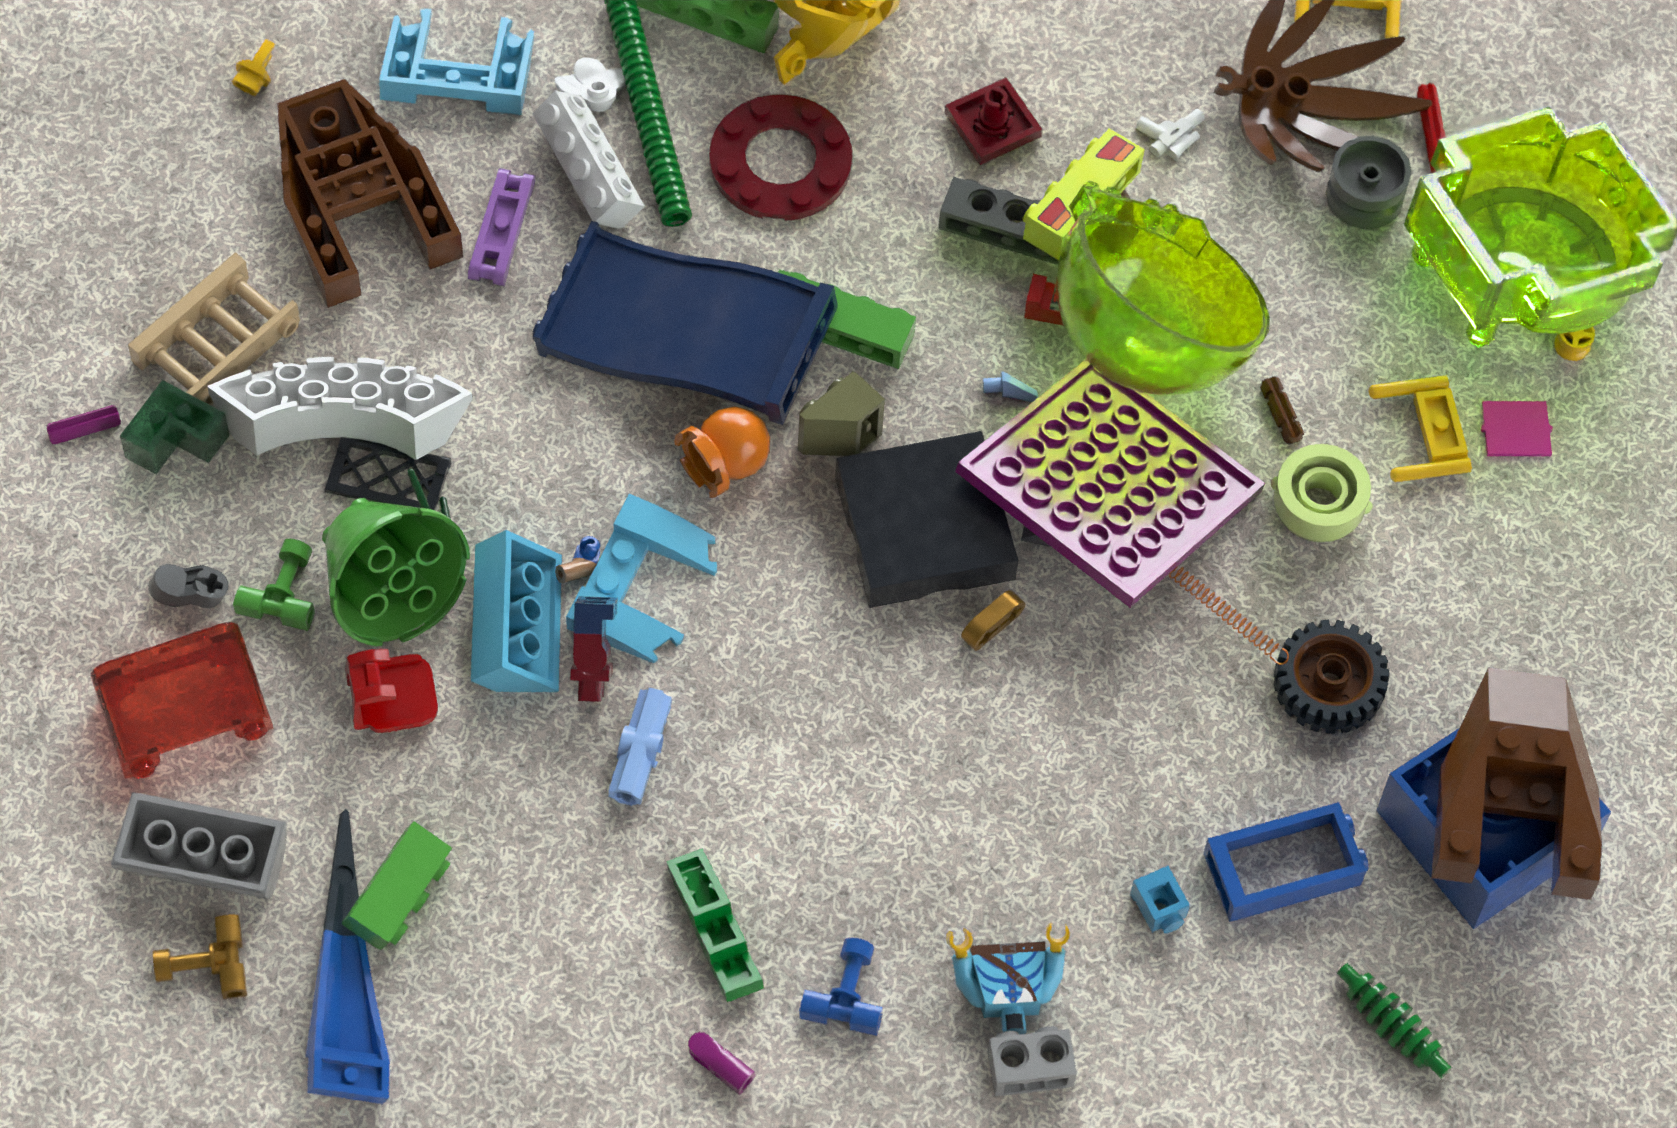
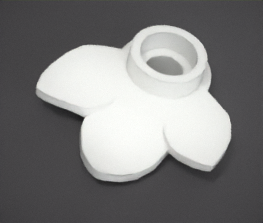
(592, 83)

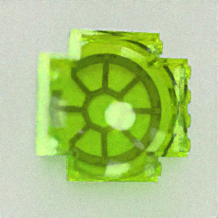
(1538, 225)

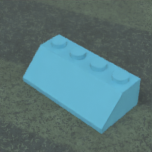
(516, 615)

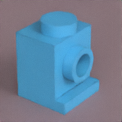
(1160, 888)

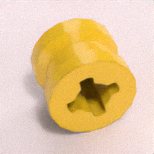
(1574, 351)

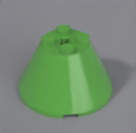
(393, 569)

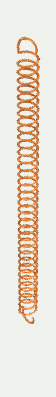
(1230, 615)

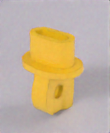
(252, 74)

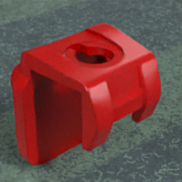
(390, 691)

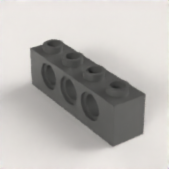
(992, 227)

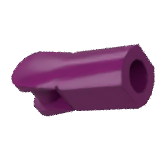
(720, 1062)

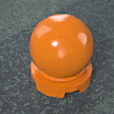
(726, 447)

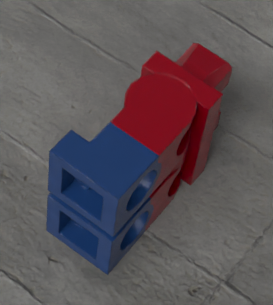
(591, 647)

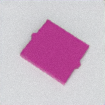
(1516, 428)

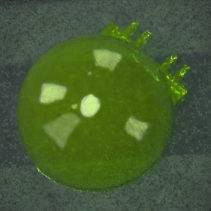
(1154, 296)

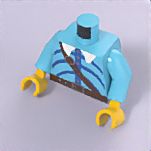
(1009, 977)

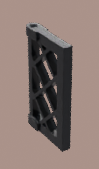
(342, 456)

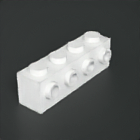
(588, 159)

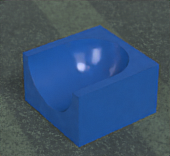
(1513, 850)

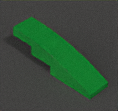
(715, 925)

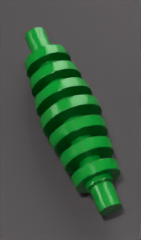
(1394, 1019)

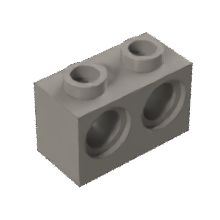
(1034, 1072)

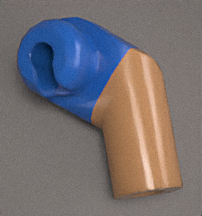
(583, 562)

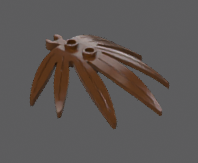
(1284, 94)

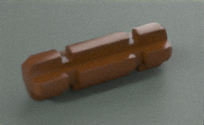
(1282, 410)

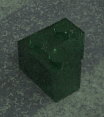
(172, 421)

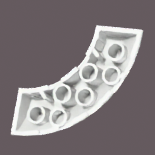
(340, 401)

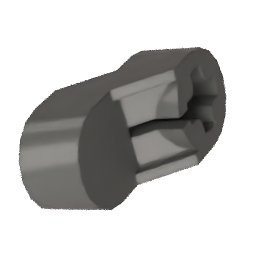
(187, 586)

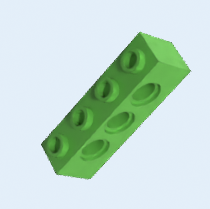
(739, 21)

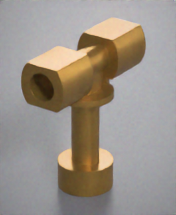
(222, 958)

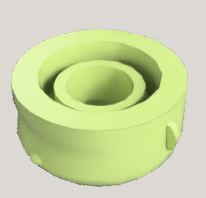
(1327, 469)

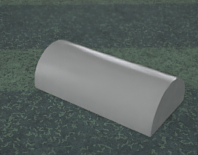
(201, 845)

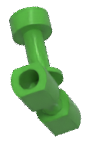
(278, 598)

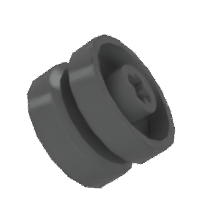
(1368, 182)

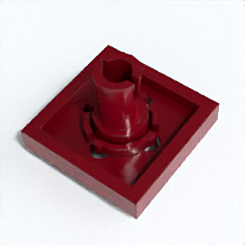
(997, 103)

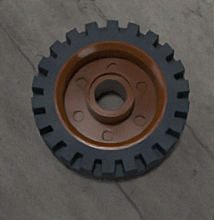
(1335, 651)

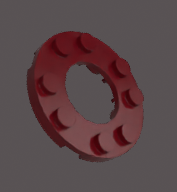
(774, 200)

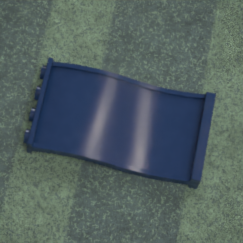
(686, 322)

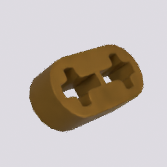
(993, 619)

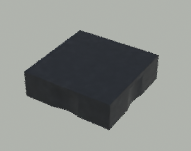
(922, 522)

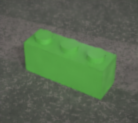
(398, 887)

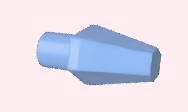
(1009, 387)

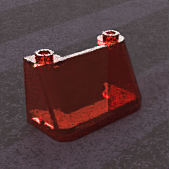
(179, 696)

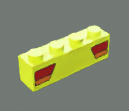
(1107, 161)

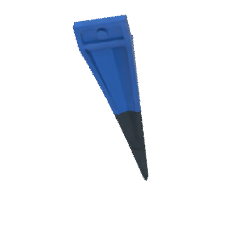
(345, 1029)

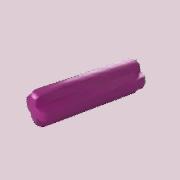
(83, 424)

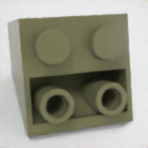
(842, 419)

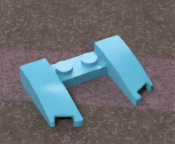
(499, 85)
(636, 530)

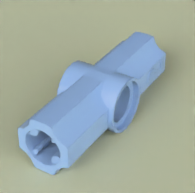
(639, 746)

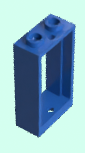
(1230, 890)

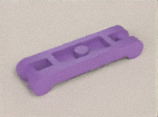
(501, 226)

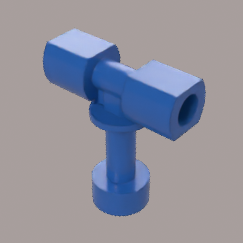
(844, 1002)

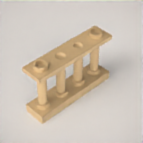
(205, 301)

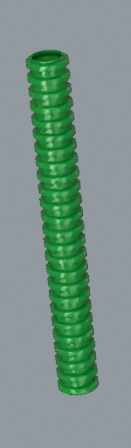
(649, 112)

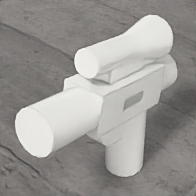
(1172, 136)

